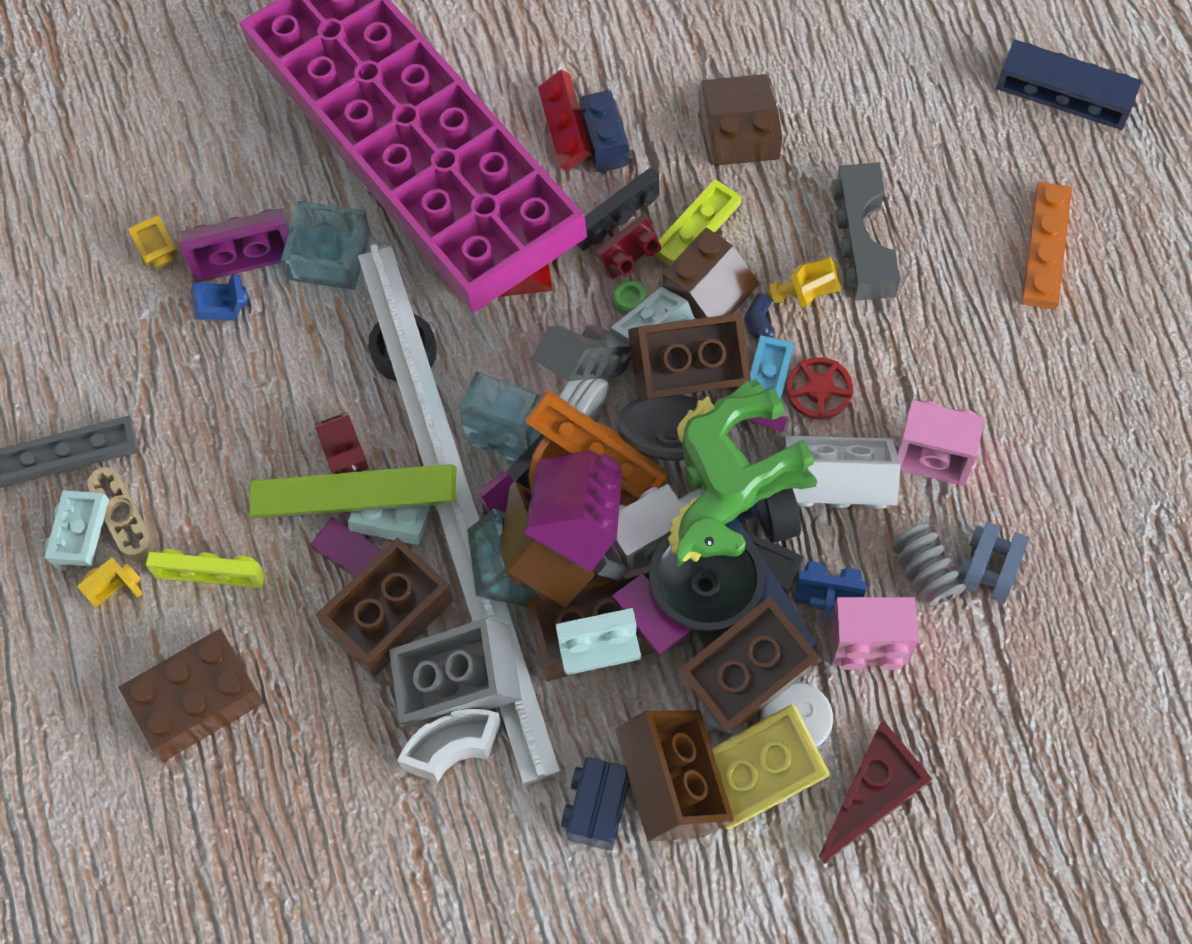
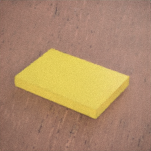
(768, 764)

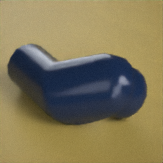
(755, 317)

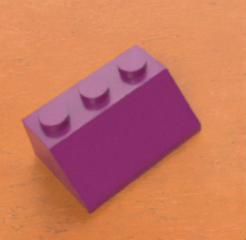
(235, 244)

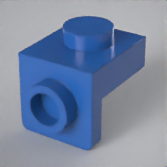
(218, 301)

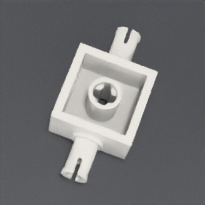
(647, 524)

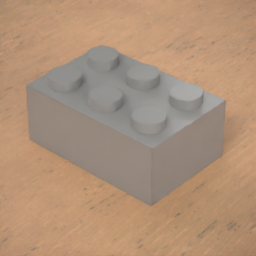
(455, 672)

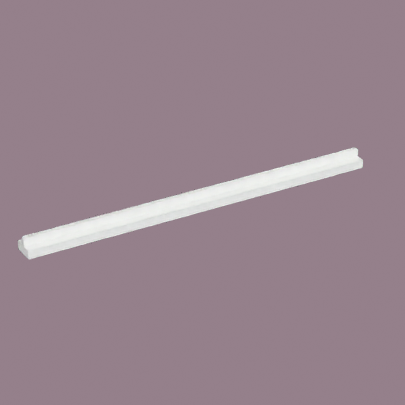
(437, 447)

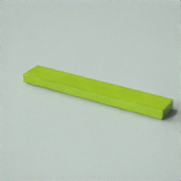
(353, 491)

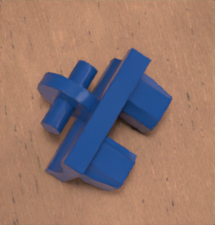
(822, 590)

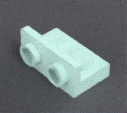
(658, 308)
(390, 523)
(75, 529)
(598, 641)

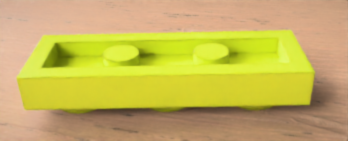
(708, 211)
(205, 568)

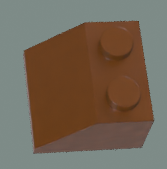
(710, 276)

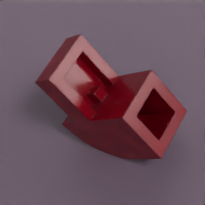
(341, 444)

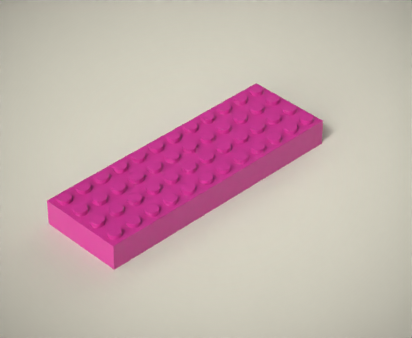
(418, 141)

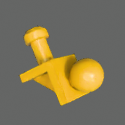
(808, 282)

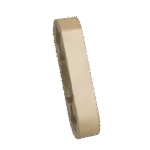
(133, 521)

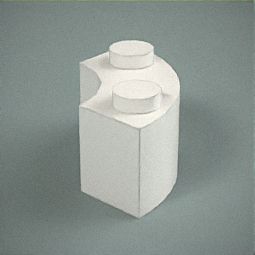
(449, 740)

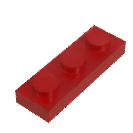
(564, 120)

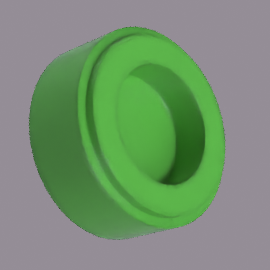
(628, 296)

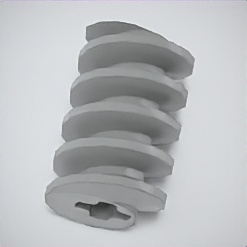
(925, 567)

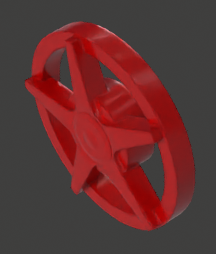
(819, 387)

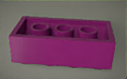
(576, 505)

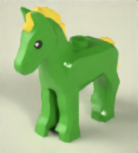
(725, 474)

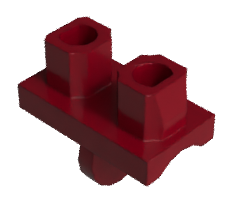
(628, 246)

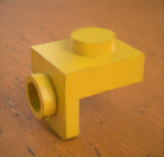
(153, 242)
(108, 579)

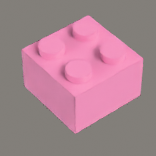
(940, 442)
(873, 632)

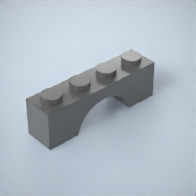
(872, 267)
(583, 356)

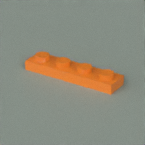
(1046, 245)
(580, 433)

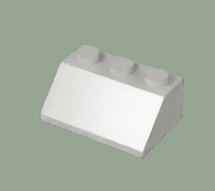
(850, 471)

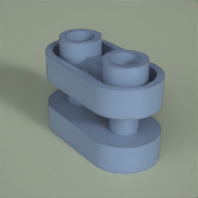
(974, 570)

